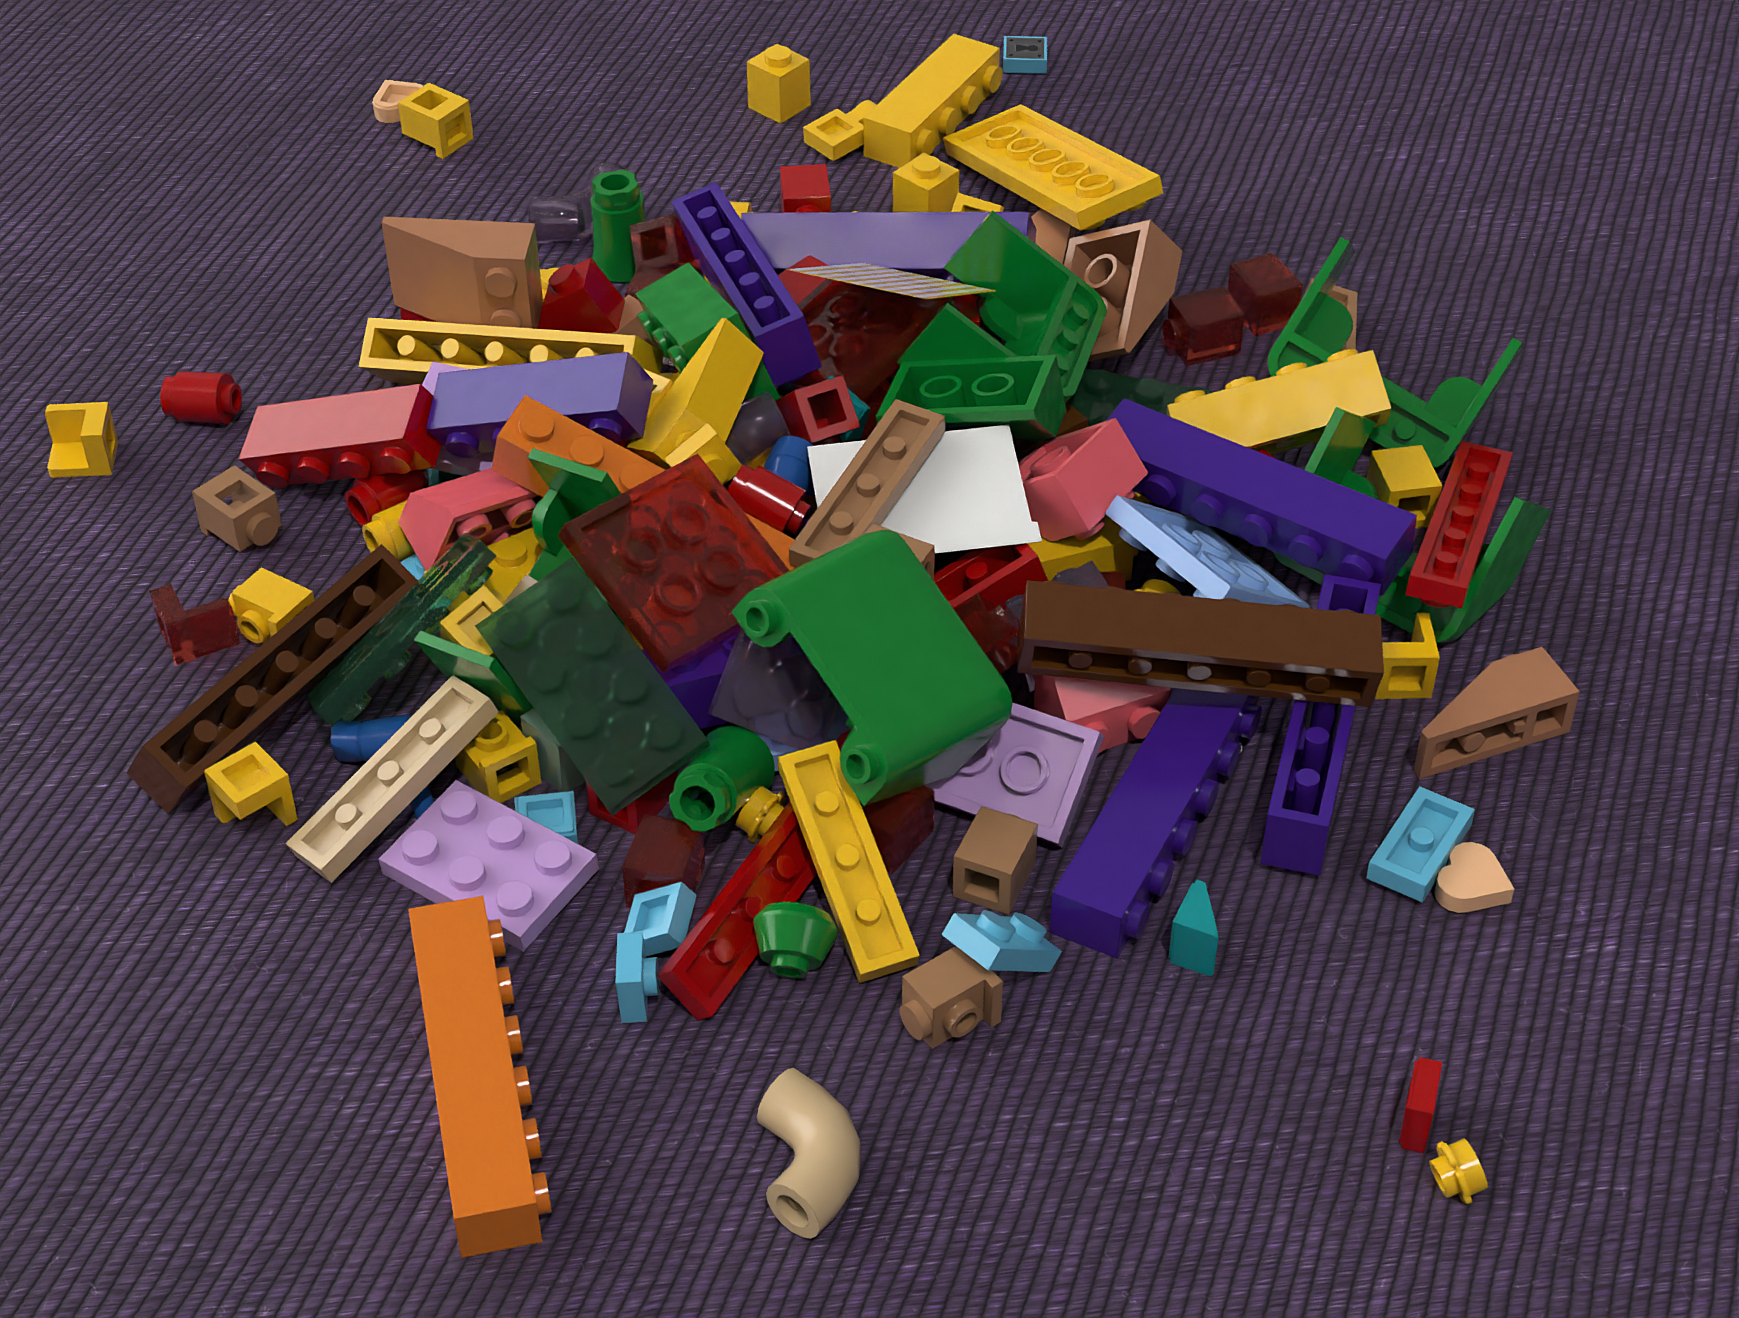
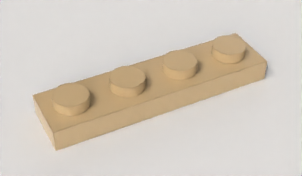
(392, 778)

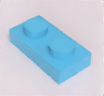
(1420, 844)
(1003, 941)

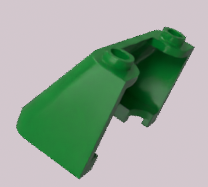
(889, 657)

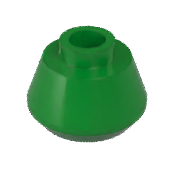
(794, 937)

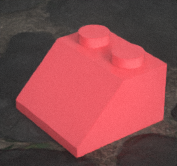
(1078, 477)
(1114, 709)

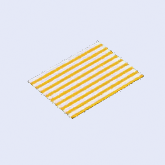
(893, 280)

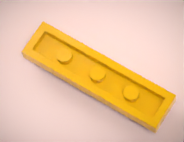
(848, 862)

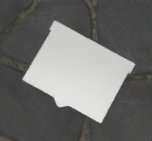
(960, 497)

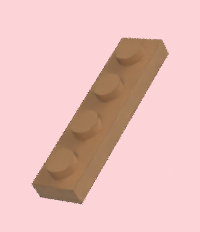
(871, 480)

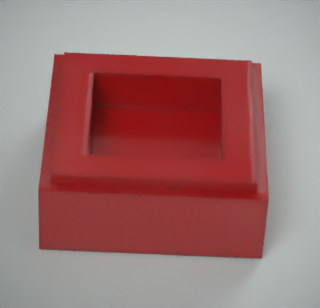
(1420, 1104)

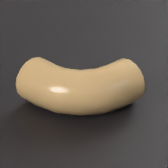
(824, 1149)

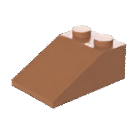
(465, 270)
(1134, 275)

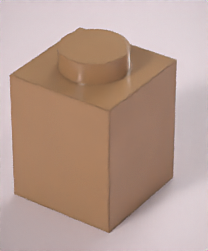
(995, 860)

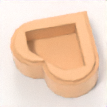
(387, 98)
(1472, 880)

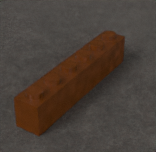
(1200, 643)
(269, 680)

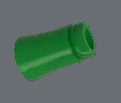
(616, 206)
(722, 778)

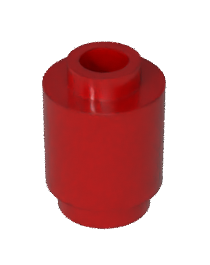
(201, 397)
(381, 492)
(770, 498)

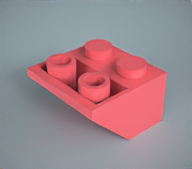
(476, 504)

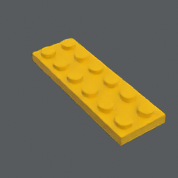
(1053, 167)

